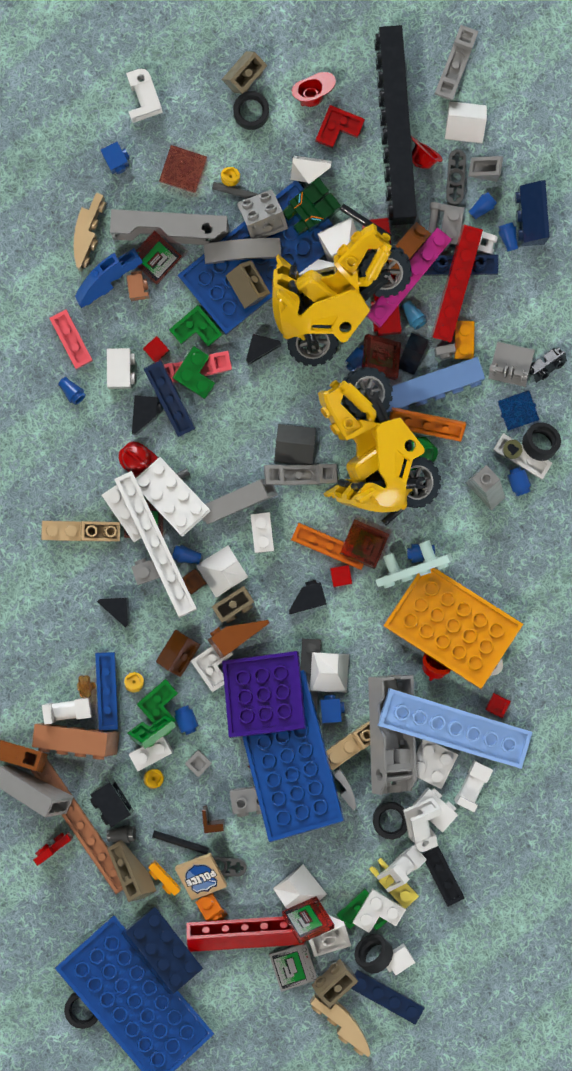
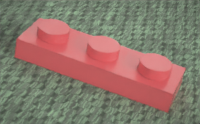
(71, 339)

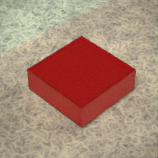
(156, 349)
(341, 576)
(497, 705)

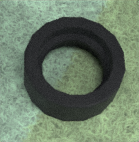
(251, 95)
(535, 452)
(376, 818)
(366, 945)
(82, 1024)

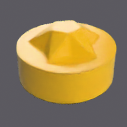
(230, 176)
(134, 682)
(153, 778)

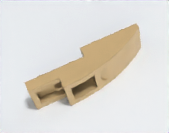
(83, 237)
(80, 531)
(349, 745)
(348, 1027)

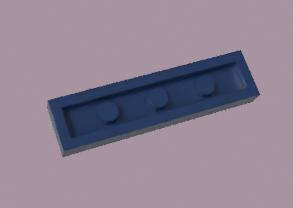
(169, 398)
(387, 997)

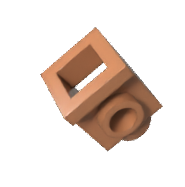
(137, 286)

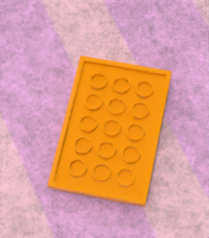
(453, 626)

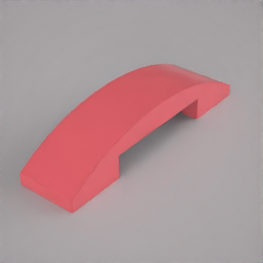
(215, 364)

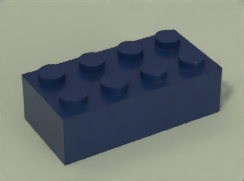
(162, 950)

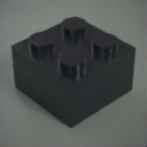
(111, 803)

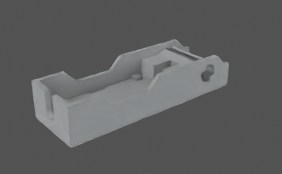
(173, 226)
(388, 759)

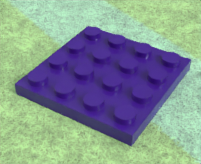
(263, 694)

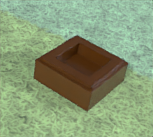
(193, 581)

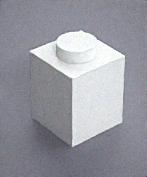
(400, 960)

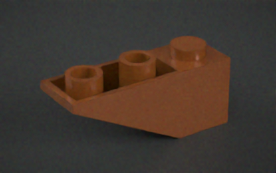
(22, 756)

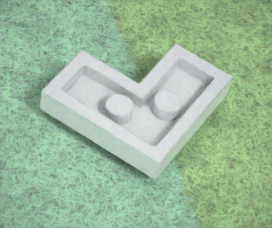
(207, 666)
(376, 906)

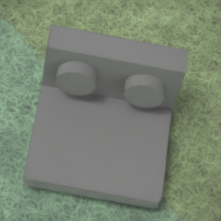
(262, 215)

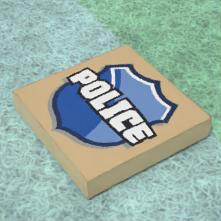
(201, 876)

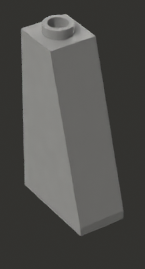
(487, 487)
(239, 500)
(34, 792)

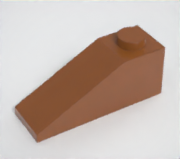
(412, 241)
(231, 637)

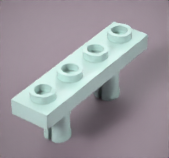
(396, 573)

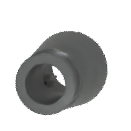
(125, 833)

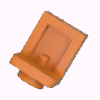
(211, 908)

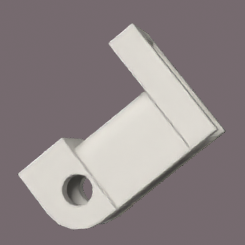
(146, 95)
(66, 710)
(476, 777)
(418, 824)
(402, 866)

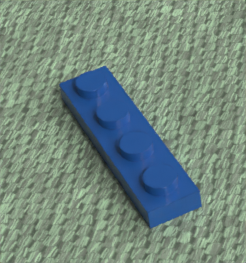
(107, 691)

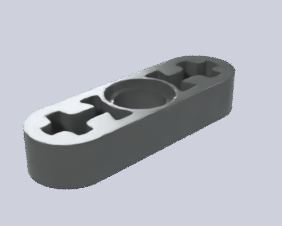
(451, 163)
(233, 862)

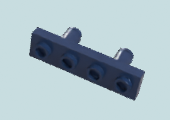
(482, 265)

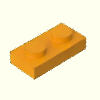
(464, 340)
(169, 884)

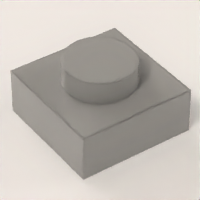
(445, 351)
(198, 763)

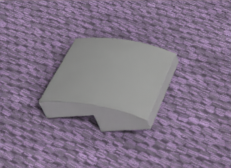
(346, 793)

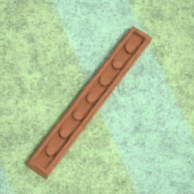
(83, 829)

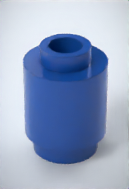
(355, 359)
(519, 481)
(415, 553)
(186, 720)

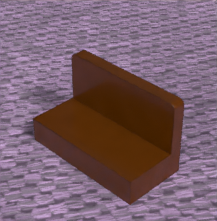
(177, 653)
(212, 825)

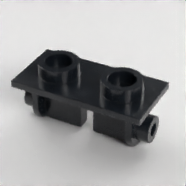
(554, 360)

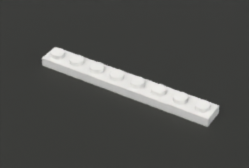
(155, 544)

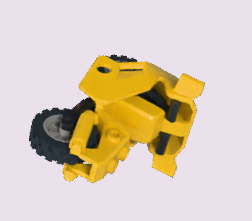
(324, 304)
(383, 458)

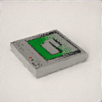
(293, 966)

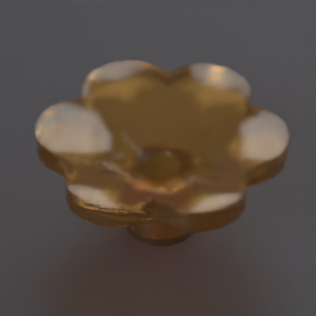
(85, 686)

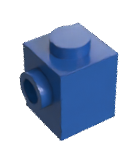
(115, 158)
(331, 709)

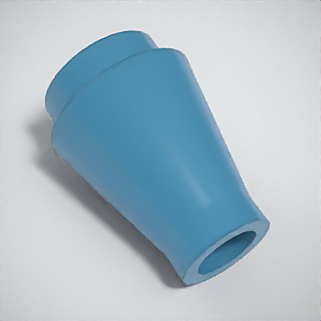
(414, 315)

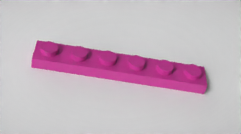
(419, 265)

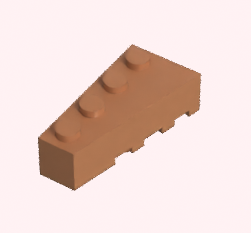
(75, 740)

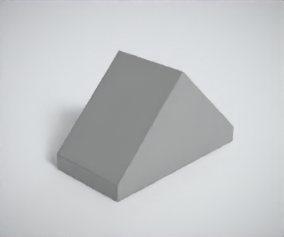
(486, 168)

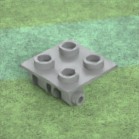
(511, 364)

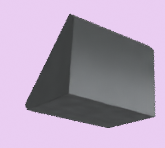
(295, 444)

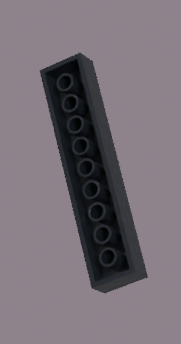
(396, 124)

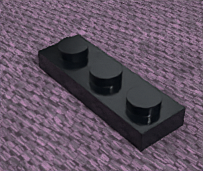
(443, 876)

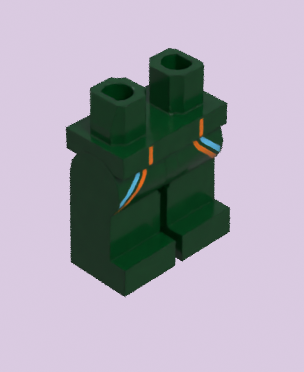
(311, 208)

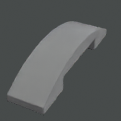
(456, 62)
(242, 249)
(300, 474)

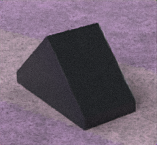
(260, 347)
(413, 353)
(117, 608)

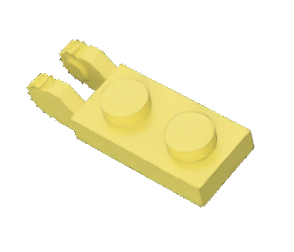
(403, 895)

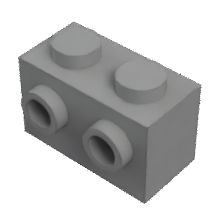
(144, 571)
(244, 801)

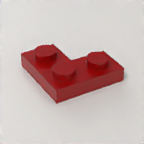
(336, 121)
(47, 851)

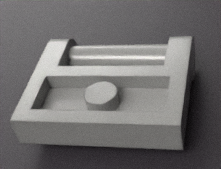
(451, 220)

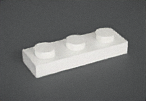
(535, 467)
(117, 504)

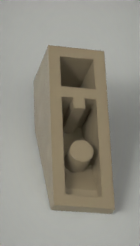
(131, 873)

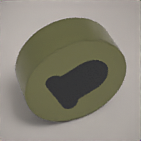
(512, 449)

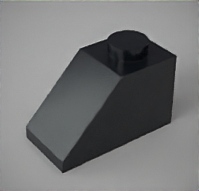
(144, 412)
(308, 597)

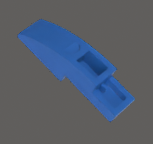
(100, 278)

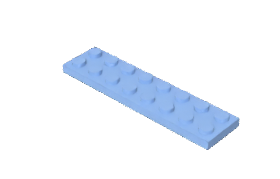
(454, 728)

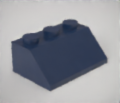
(532, 214)

